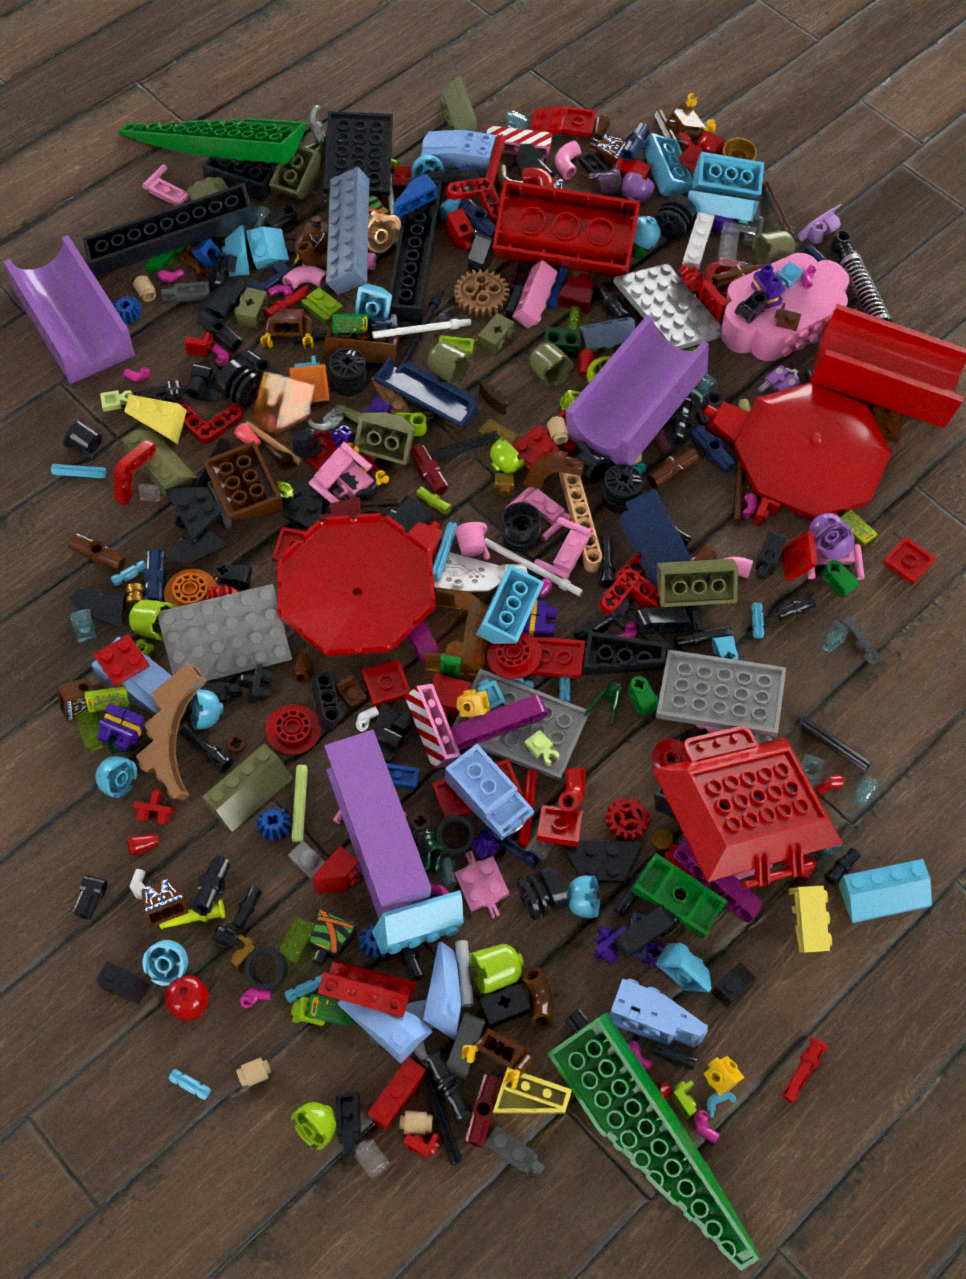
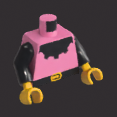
(358, 481)

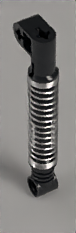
(851, 262)

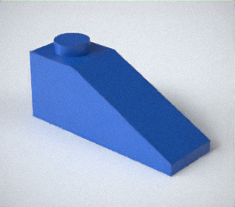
(417, 193)

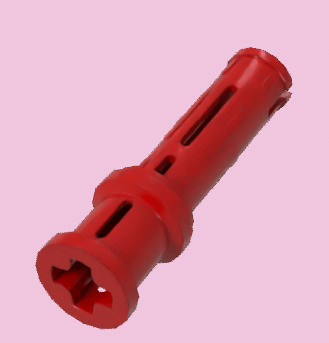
(287, 302)
(808, 1062)

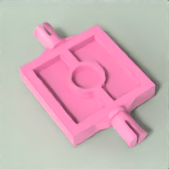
(482, 884)

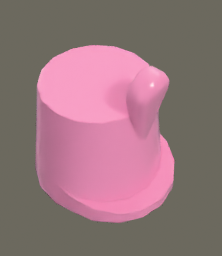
(471, 539)

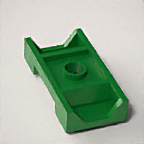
(700, 903)

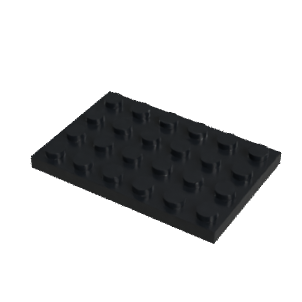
(360, 142)

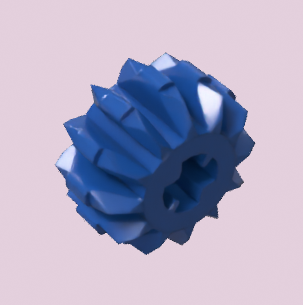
(128, 309)
(273, 830)
(368, 944)

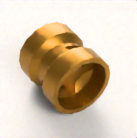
(134, 594)

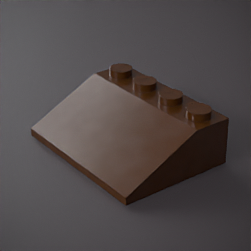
(374, 350)
(243, 483)

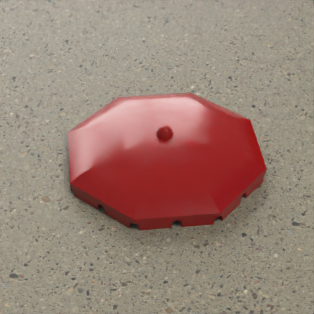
(812, 450)
(355, 584)

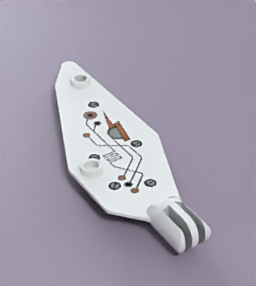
(472, 574)

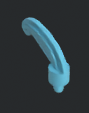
(715, 1099)

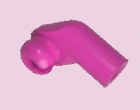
(168, 276)
(286, 289)
(139, 376)
(630, 630)
(253, 995)
(646, 1063)

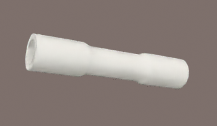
(466, 990)

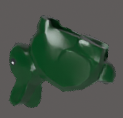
(428, 849)

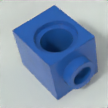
(201, 249)

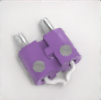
(780, 380)

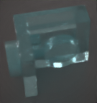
(83, 625)
(836, 636)

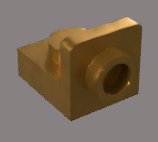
(504, 484)
(240, 956)

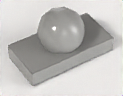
(306, 859)

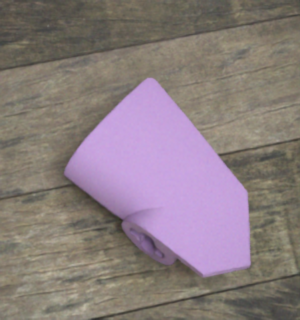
(821, 226)

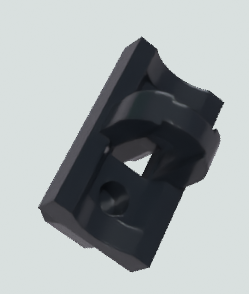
(253, 682)

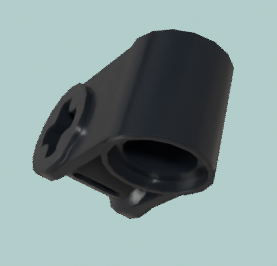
(752, 306)
(234, 575)

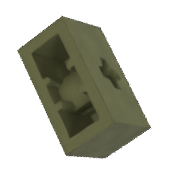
(251, 307)
(496, 334)

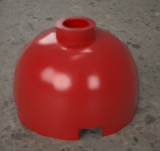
(710, 143)
(187, 997)

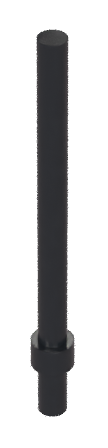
(433, 304)

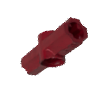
(428, 469)
(478, 1123)

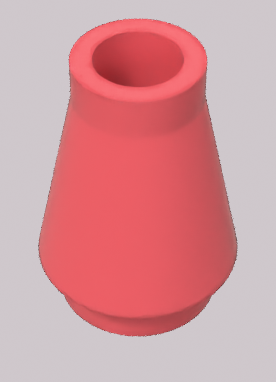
(246, 434)

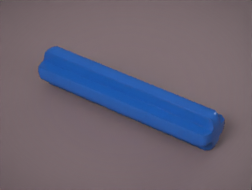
(560, 279)

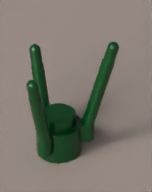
(612, 695)

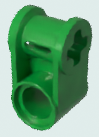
(841, 579)
(642, 696)

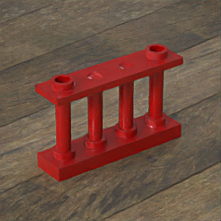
(367, 988)

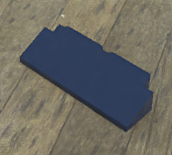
(425, 390)
(652, 533)

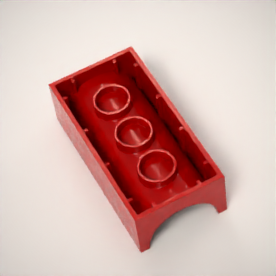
(565, 228)
(889, 366)

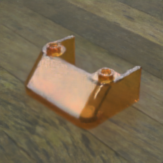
(281, 403)
(473, 648)

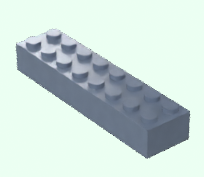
(348, 231)

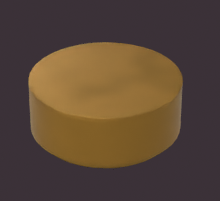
(661, 840)

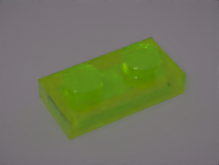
(89, 728)
(296, 940)

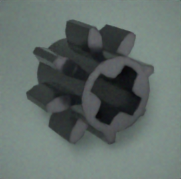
(225, 936)

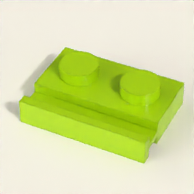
(321, 305)

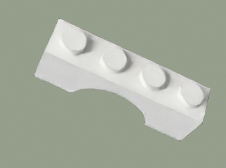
(698, 240)

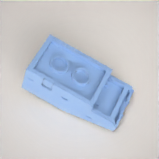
(460, 148)
(139, 686)
(488, 792)
(654, 1016)

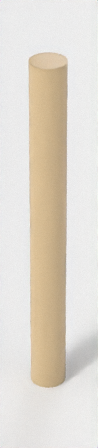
(273, 442)

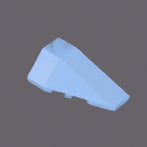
(444, 997)
(394, 1033)

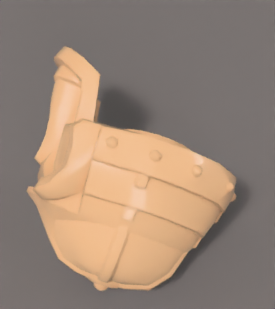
(382, 231)

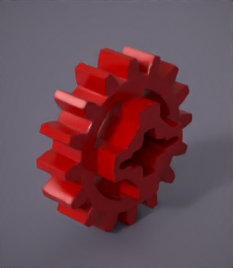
(692, 277)
(629, 827)

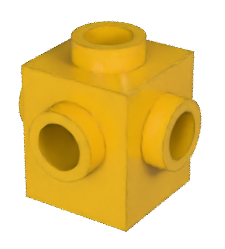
(473, 703)
(723, 1074)

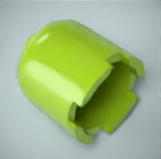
(144, 618)
(496, 967)

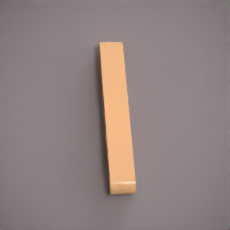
(575, 508)

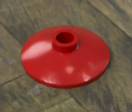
(667, 749)

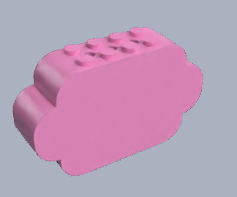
(814, 304)

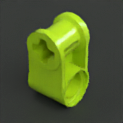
(417, 420)

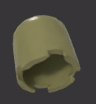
(773, 246)
(449, 362)
(550, 364)

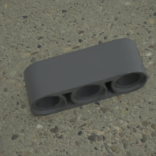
(469, 1032)

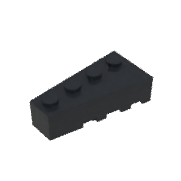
(254, 177)
(621, 655)

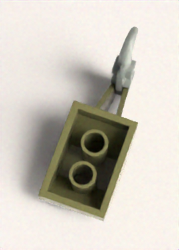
(302, 171)
(376, 433)

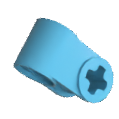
(724, 647)

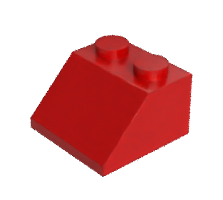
(337, 873)

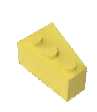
(159, 415)
(811, 918)
(532, 1097)

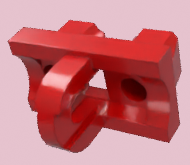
(163, 812)

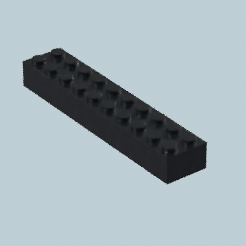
(169, 229)
(414, 260)

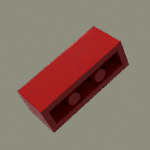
(397, 1094)

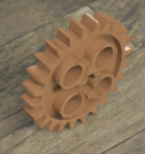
(481, 292)

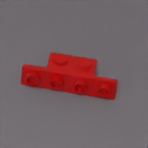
(691, 155)

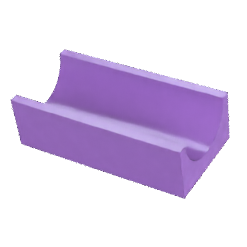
(72, 313)
(635, 394)
(376, 823)

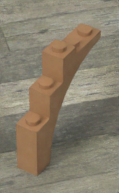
(163, 727)

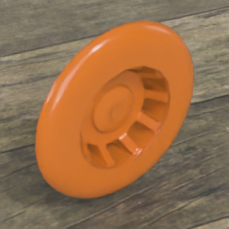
(189, 587)

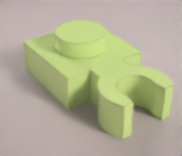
(114, 400)
(541, 746)

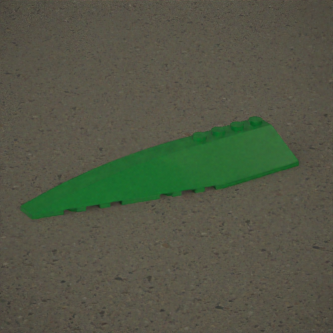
(243, 140)
(643, 1126)

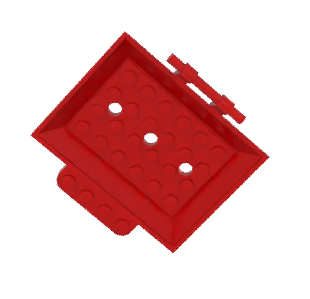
(750, 833)

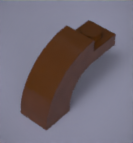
(549, 464)

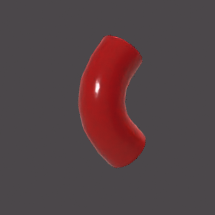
(537, 176)
(574, 789)

